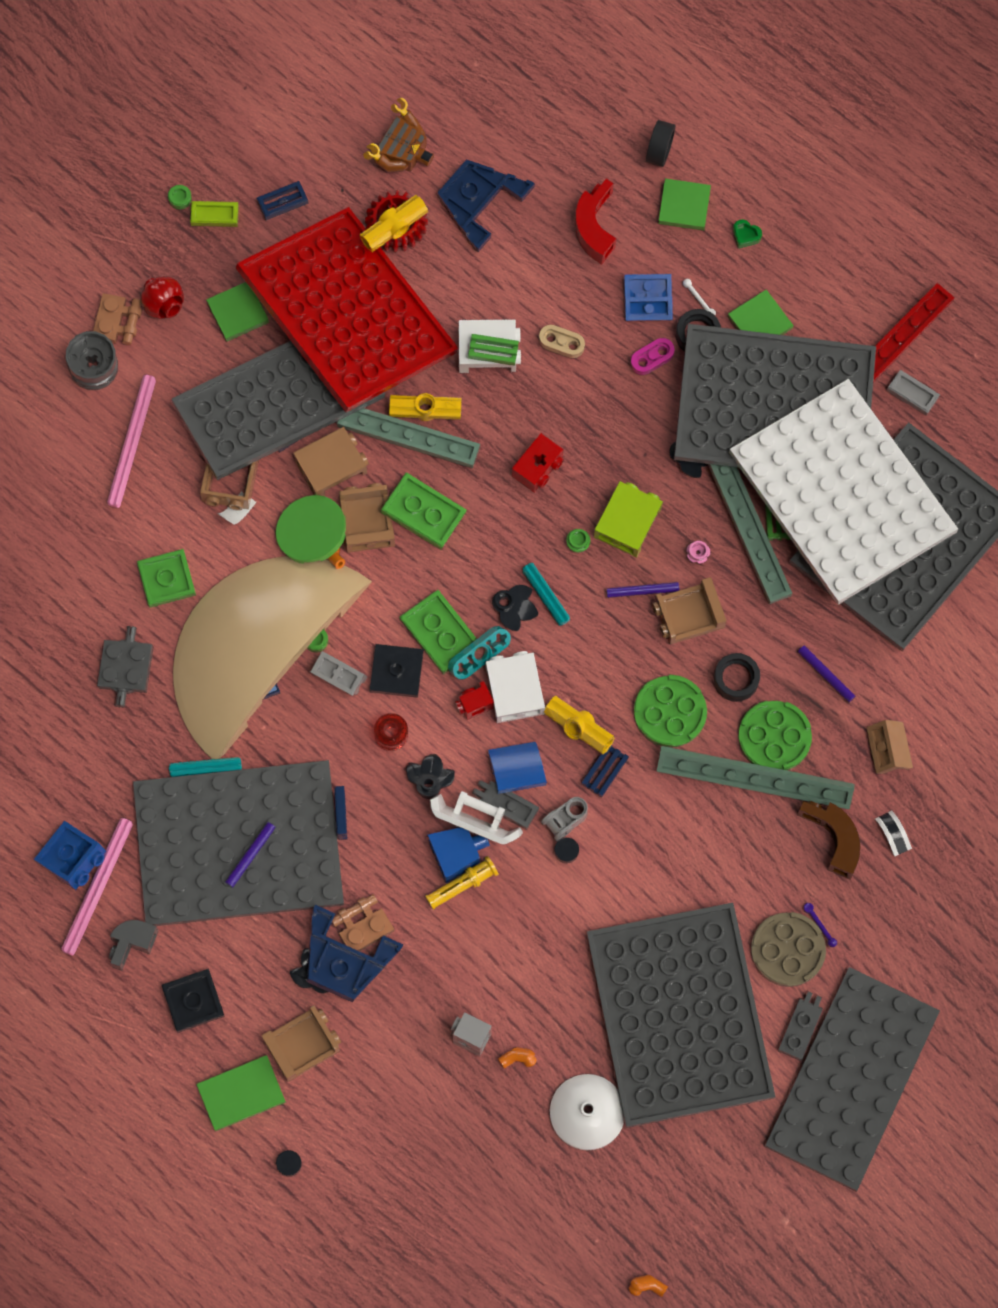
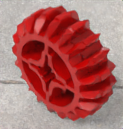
(395, 201)

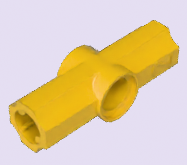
(393, 223)
(410, 407)
(579, 725)

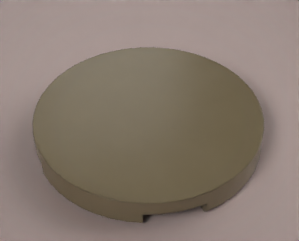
(788, 949)

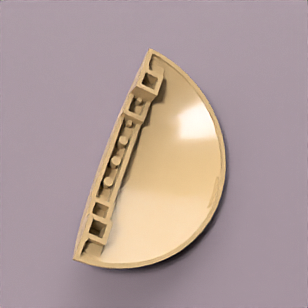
(249, 637)

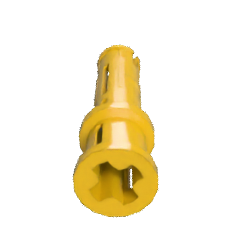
(472, 877)

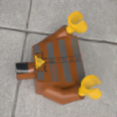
(402, 144)

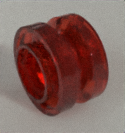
(387, 721)

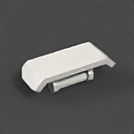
(472, 823)

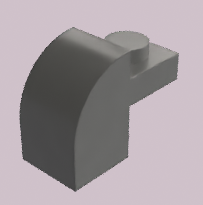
(130, 935)

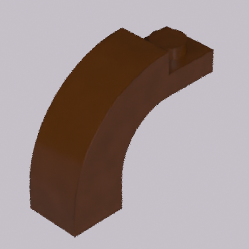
(843, 833)

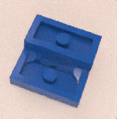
(648, 297)
(517, 767)

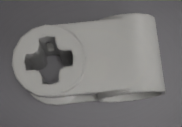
(565, 819)

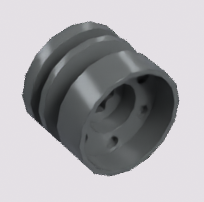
(92, 348)

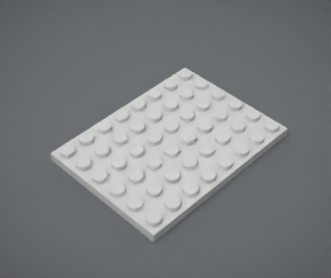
(843, 491)

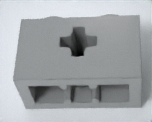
(471, 1033)

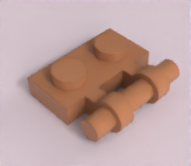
(110, 316)
(368, 929)

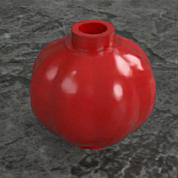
(162, 297)

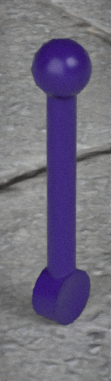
(808, 908)

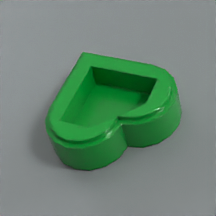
(746, 234)

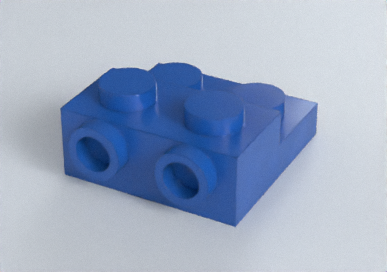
(71, 855)

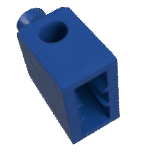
(456, 851)

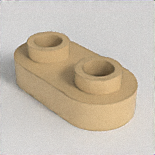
(562, 341)

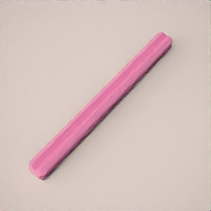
(131, 441)
(97, 886)

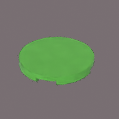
(311, 529)
(670, 711)
(775, 735)

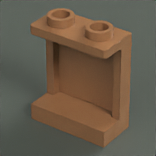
(330, 461)
(364, 521)
(689, 612)
(302, 1043)

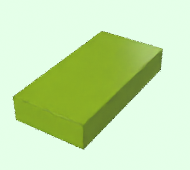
(214, 213)

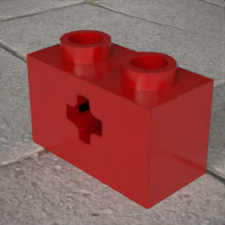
(540, 451)

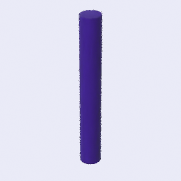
(642, 589)
(826, 673)
(250, 854)

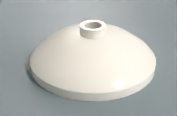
(583, 1129)

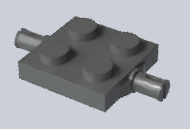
(125, 666)

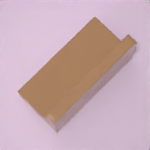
(889, 746)

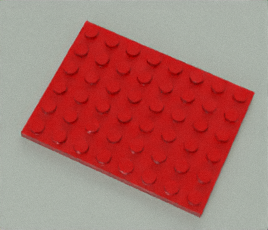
(346, 309)

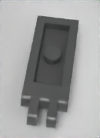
(516, 808)
(801, 1027)

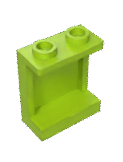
(628, 518)

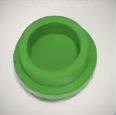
(578, 540)

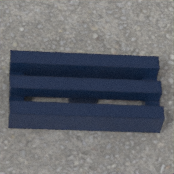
(286, 207)
(593, 787)
(341, 820)

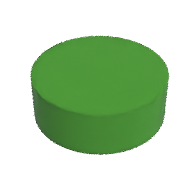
(179, 197)
(319, 642)

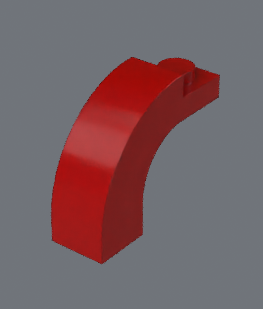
(590, 234)

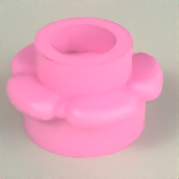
(698, 546)

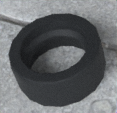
(660, 143)
(690, 316)
(744, 660)

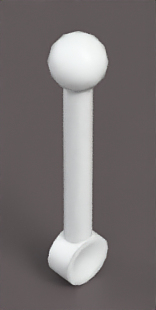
(688, 284)

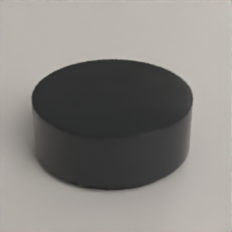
(566, 850)
(289, 1163)

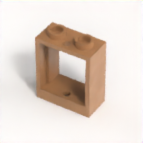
(233, 501)

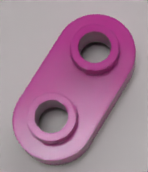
(650, 355)

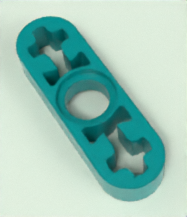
(489, 636)

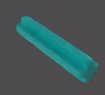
(546, 594)
(204, 766)

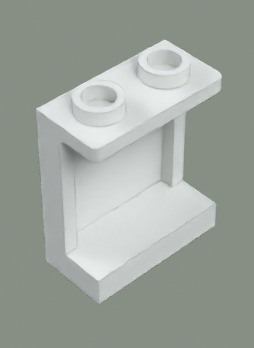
(494, 328)
(515, 687)

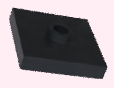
(396, 670)
(193, 1000)

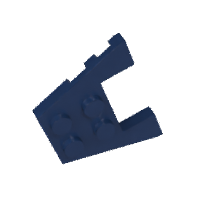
(471, 192)
(340, 967)

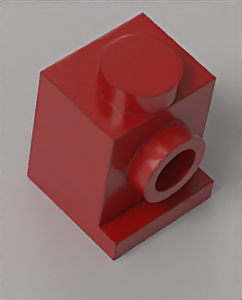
(475, 701)

